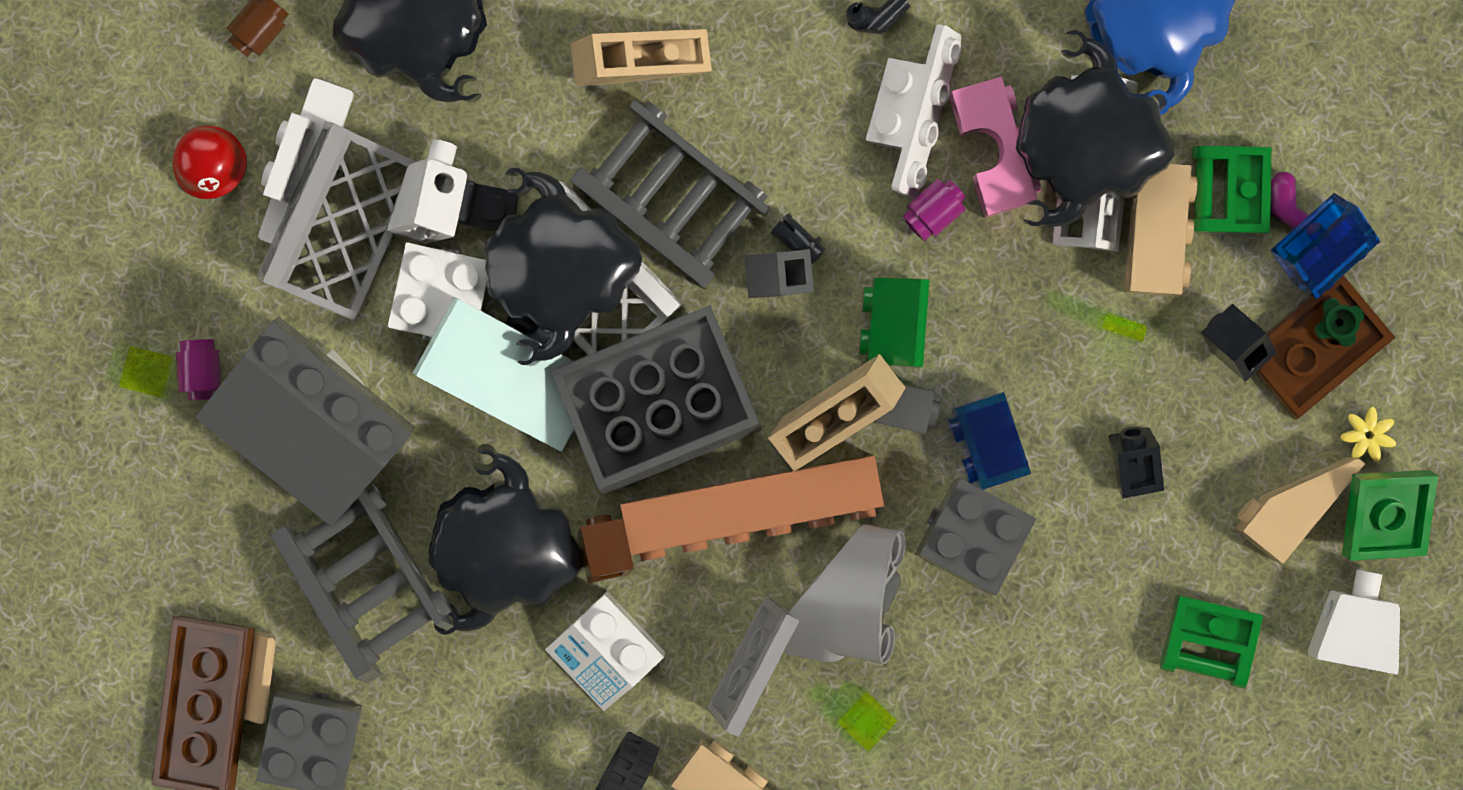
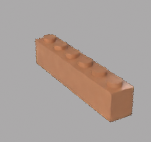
(752, 505)

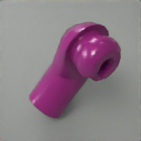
(1284, 200)

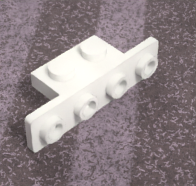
(911, 107)
(296, 144)

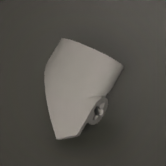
(845, 603)

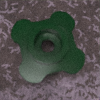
(1351, 322)

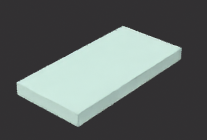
(478, 363)

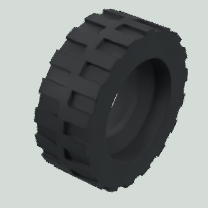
(629, 764)

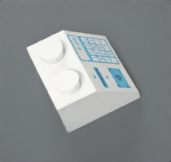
(606, 651)

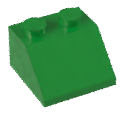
(895, 321)

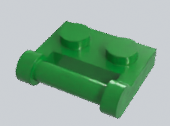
(1245, 189)
(1214, 627)

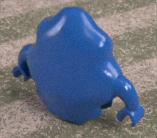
(1159, 37)

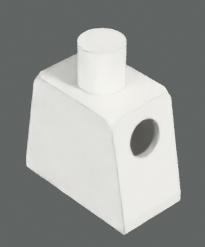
(430, 196)
(1359, 627)

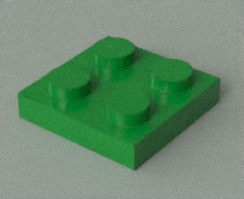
(1389, 515)

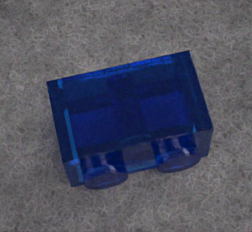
(1325, 245)
(989, 441)

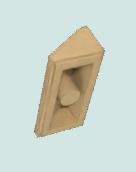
(260, 677)

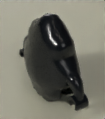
(412, 39)
(1091, 136)
(557, 264)
(501, 546)

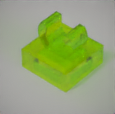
(867, 720)

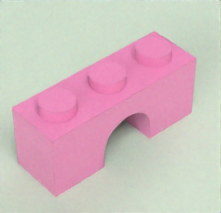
(988, 110)

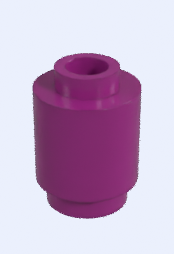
(934, 209)
(198, 369)

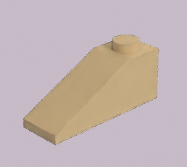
(639, 56)
(1289, 513)

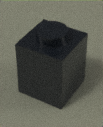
(1238, 342)

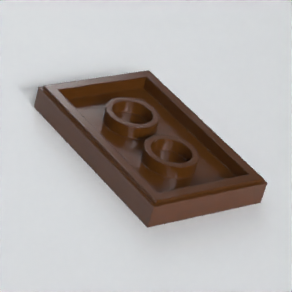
(1312, 366)

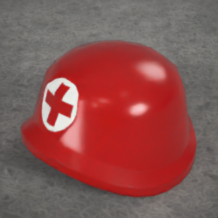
(209, 162)

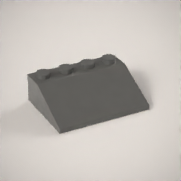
(656, 400)
(305, 421)

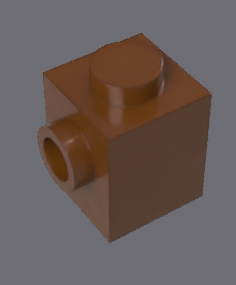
(605, 549)

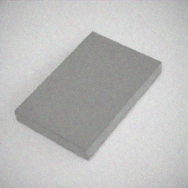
(752, 666)

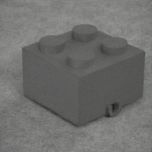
(975, 536)
(308, 741)

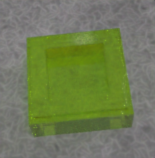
(1121, 327)
(146, 371)

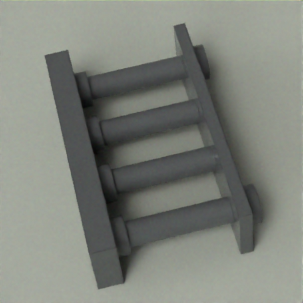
(632, 208)
(341, 618)

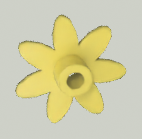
(1376, 434)

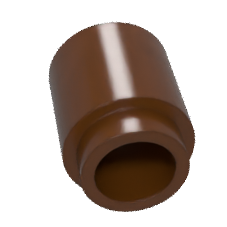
(256, 26)

